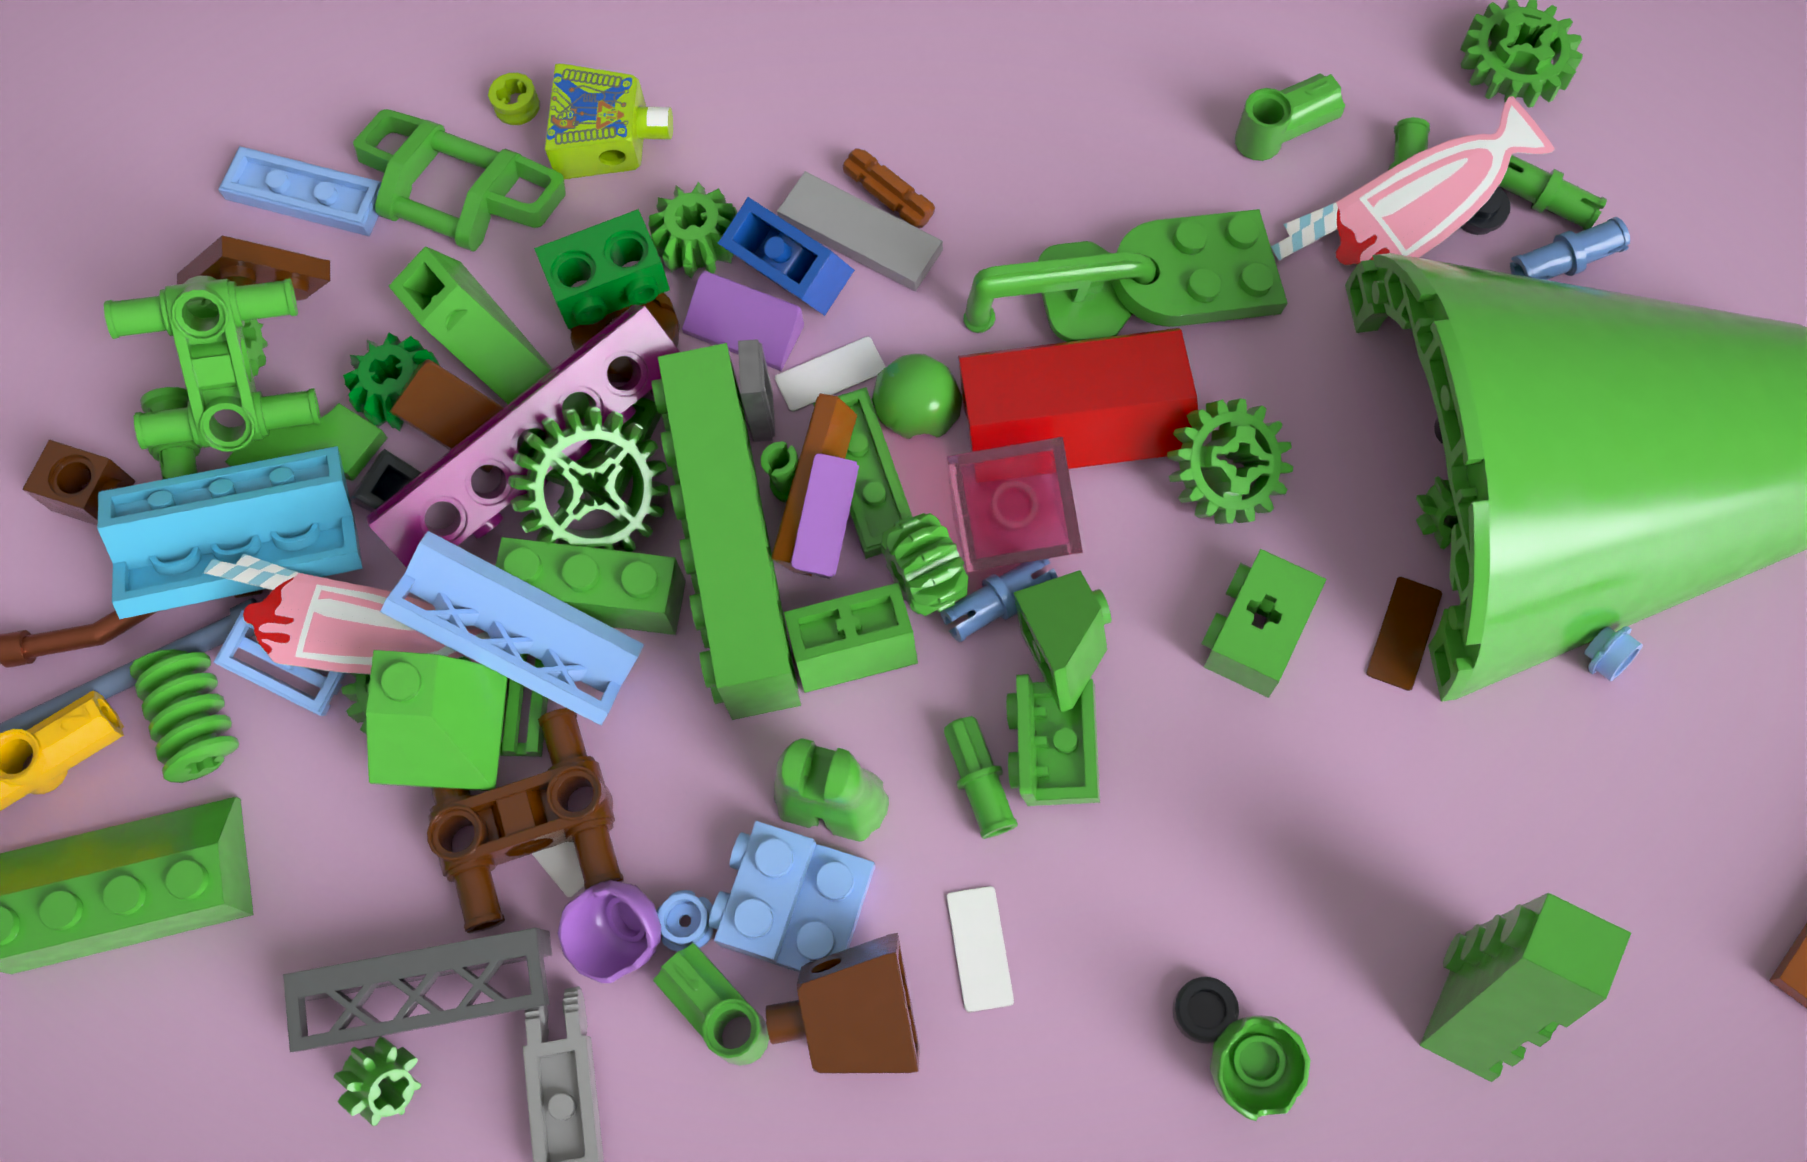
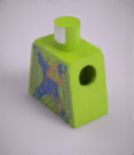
(600, 122)

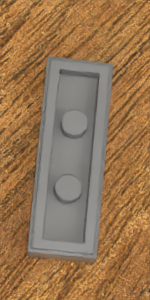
(860, 231)

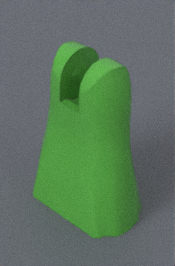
(828, 786)

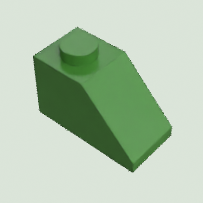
(1064, 632)

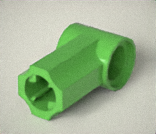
(1279, 116)
(710, 1003)

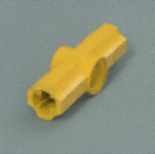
(56, 747)

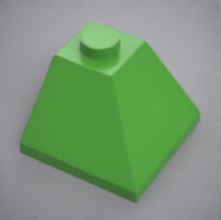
(434, 721)

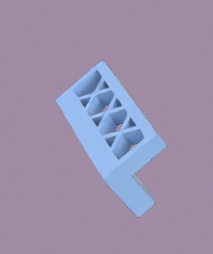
(518, 622)

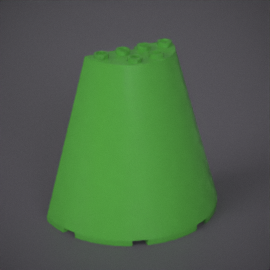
(1593, 453)

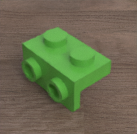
(1055, 748)

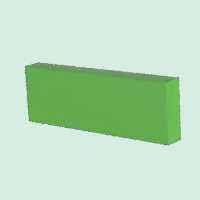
(877, 494)

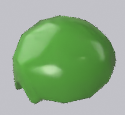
(917, 396)
(1259, 1066)

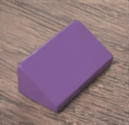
(732, 312)
(824, 515)

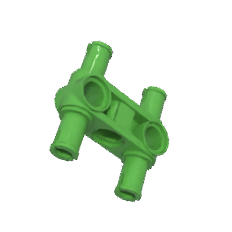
(213, 362)

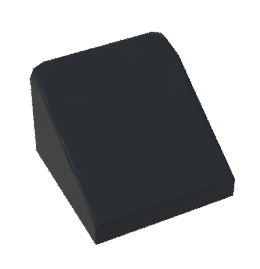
(382, 481)

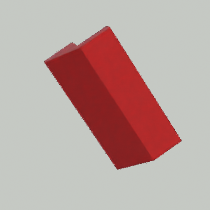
(1102, 395)

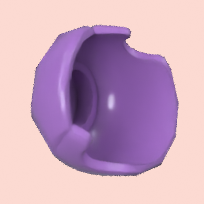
(609, 931)

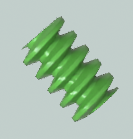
(183, 713)

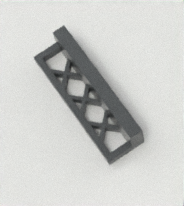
(412, 966)

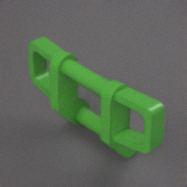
(483, 198)

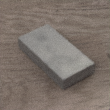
(756, 390)

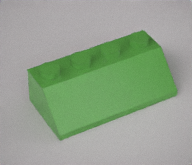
(123, 885)

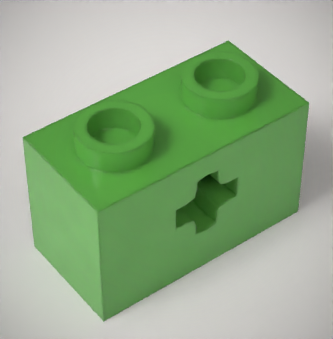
(1286, 599)

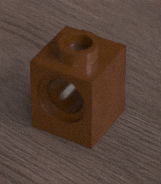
(64, 472)

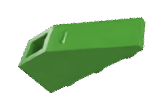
(469, 323)

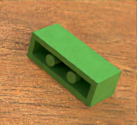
(606, 584)

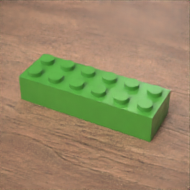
(724, 534)

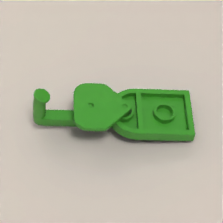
(1199, 265)

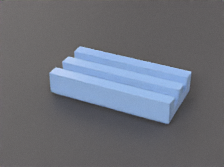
(329, 685)

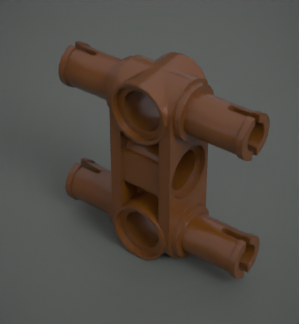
(525, 820)

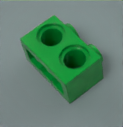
(599, 258)

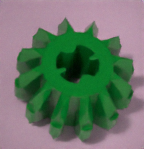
(382, 376)

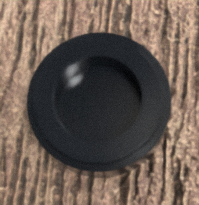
(1204, 1009)

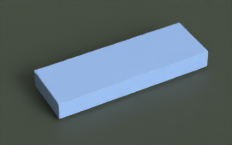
(302, 190)

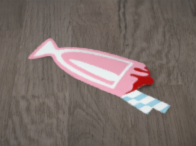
(1422, 197)
(324, 620)

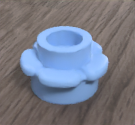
(1612, 652)
(685, 904)

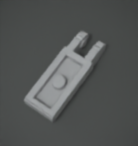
(562, 1086)

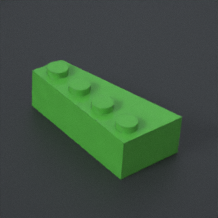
(1521, 981)

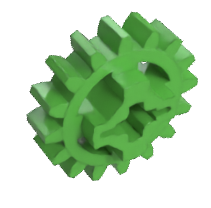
(1521, 52)
(1240, 438)

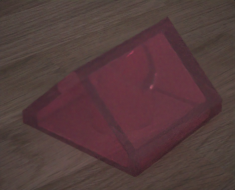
(1013, 504)

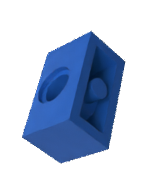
(786, 256)

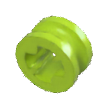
(500, 96)

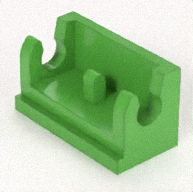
(851, 637)

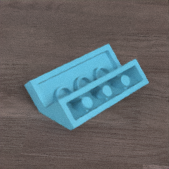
(272, 509)

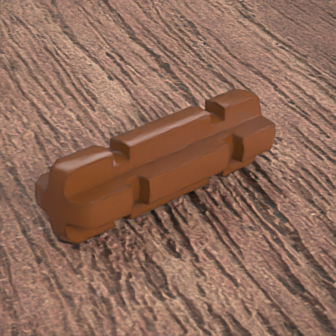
(888, 188)

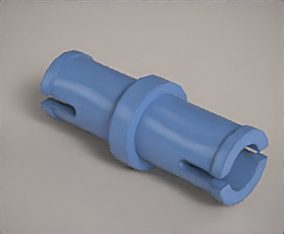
(1573, 251)
(994, 598)

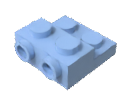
(789, 898)

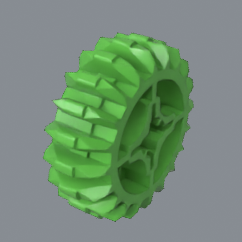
(548, 453)

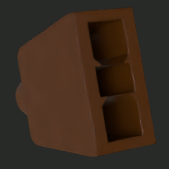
(852, 1011)

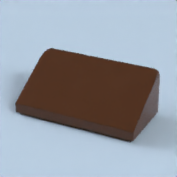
(443, 406)

